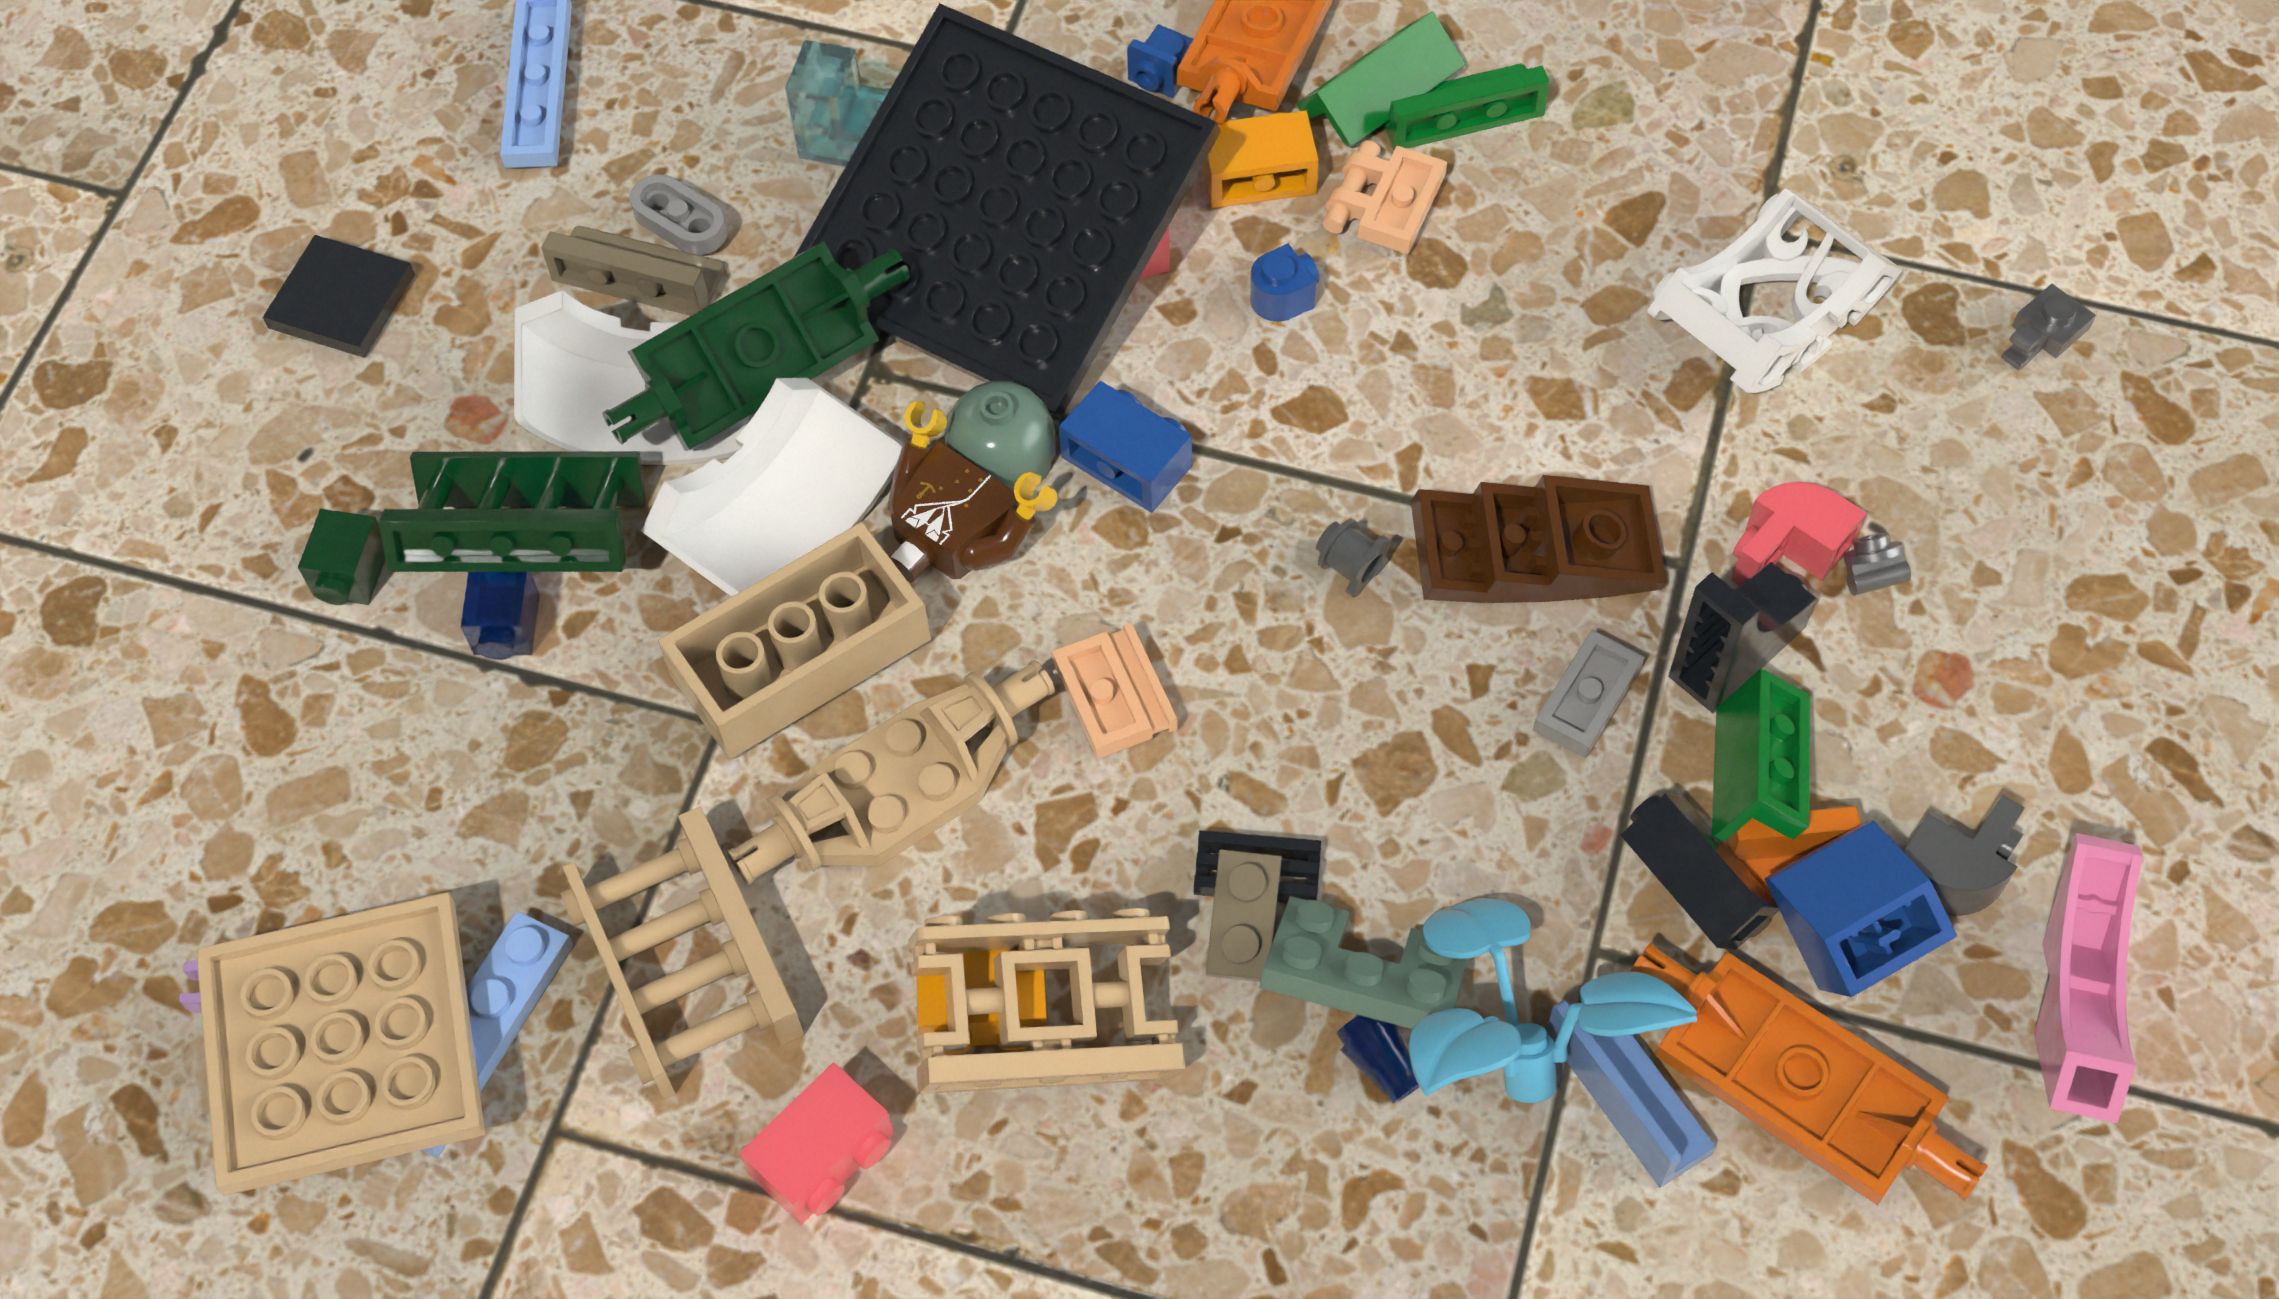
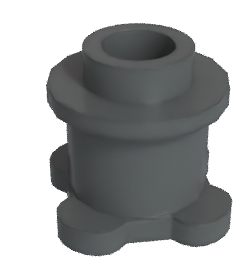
(1352, 554)

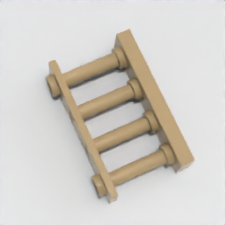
(741, 955)

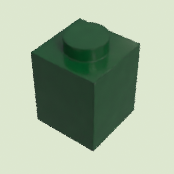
(343, 557)

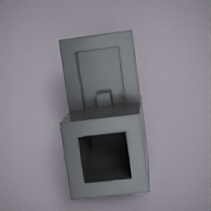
(1964, 870)

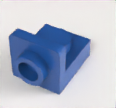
(1156, 61)

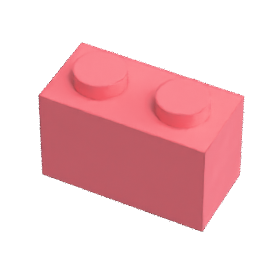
(818, 1144)

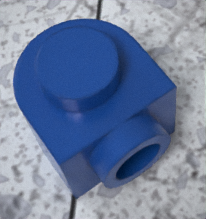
(1283, 284)

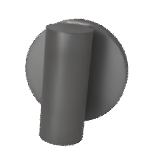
(1875, 564)

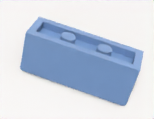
(1635, 1100)

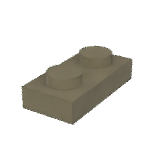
(1243, 915)

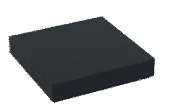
(339, 296)

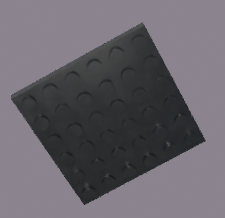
(1013, 199)

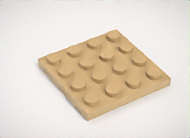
(337, 1044)

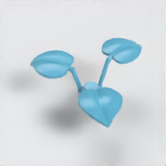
(1464, 1045)

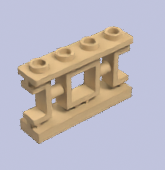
(1049, 1050)

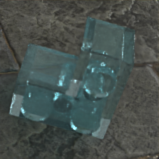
(829, 102)

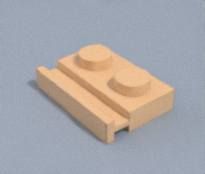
(1114, 690)

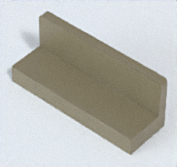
(632, 269)

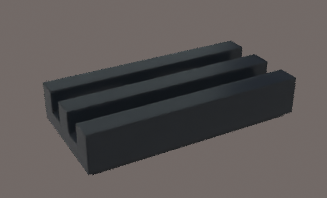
(1288, 848)

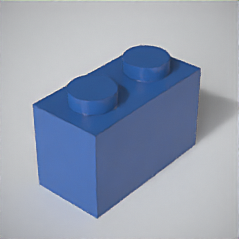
(1126, 445)

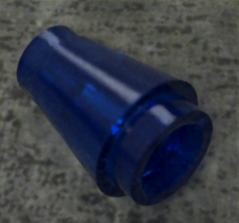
(1380, 1055)

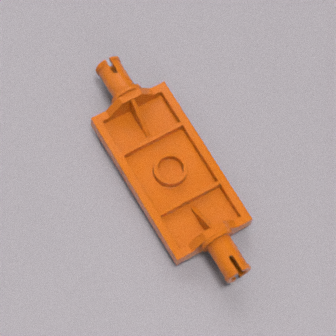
(1249, 52)
(1807, 1079)

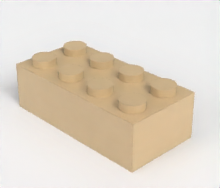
(795, 640)

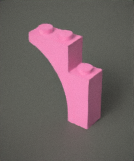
(2084, 1013)

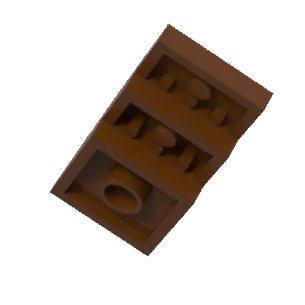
(1537, 542)

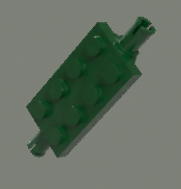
(731, 352)

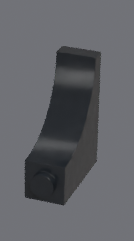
(1737, 631)

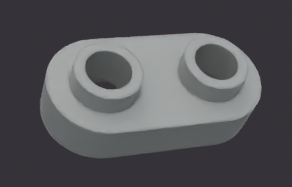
(683, 217)

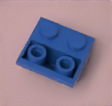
(1859, 910)

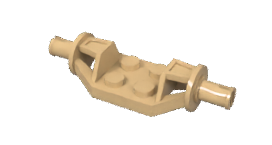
(896, 779)

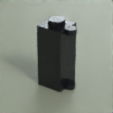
(1699, 871)

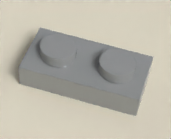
(1588, 693)

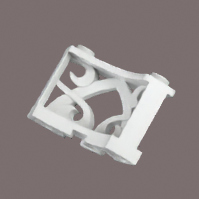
(1707, 294)

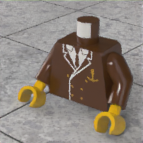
(952, 510)

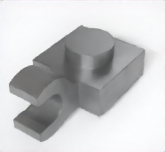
(2047, 323)

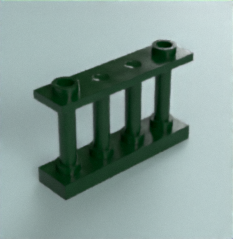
(514, 538)

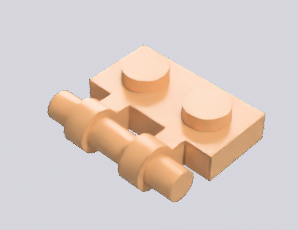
(1399, 202)

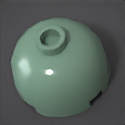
(1003, 431)

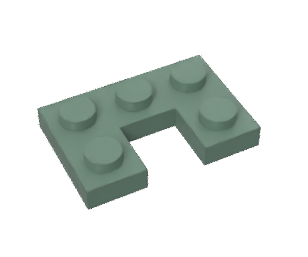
(1313, 967)

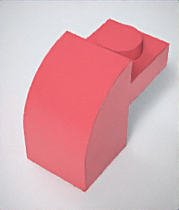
(1800, 523)

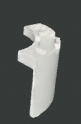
(575, 367)
(794, 484)

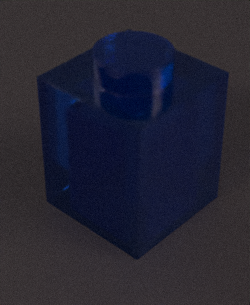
(500, 613)

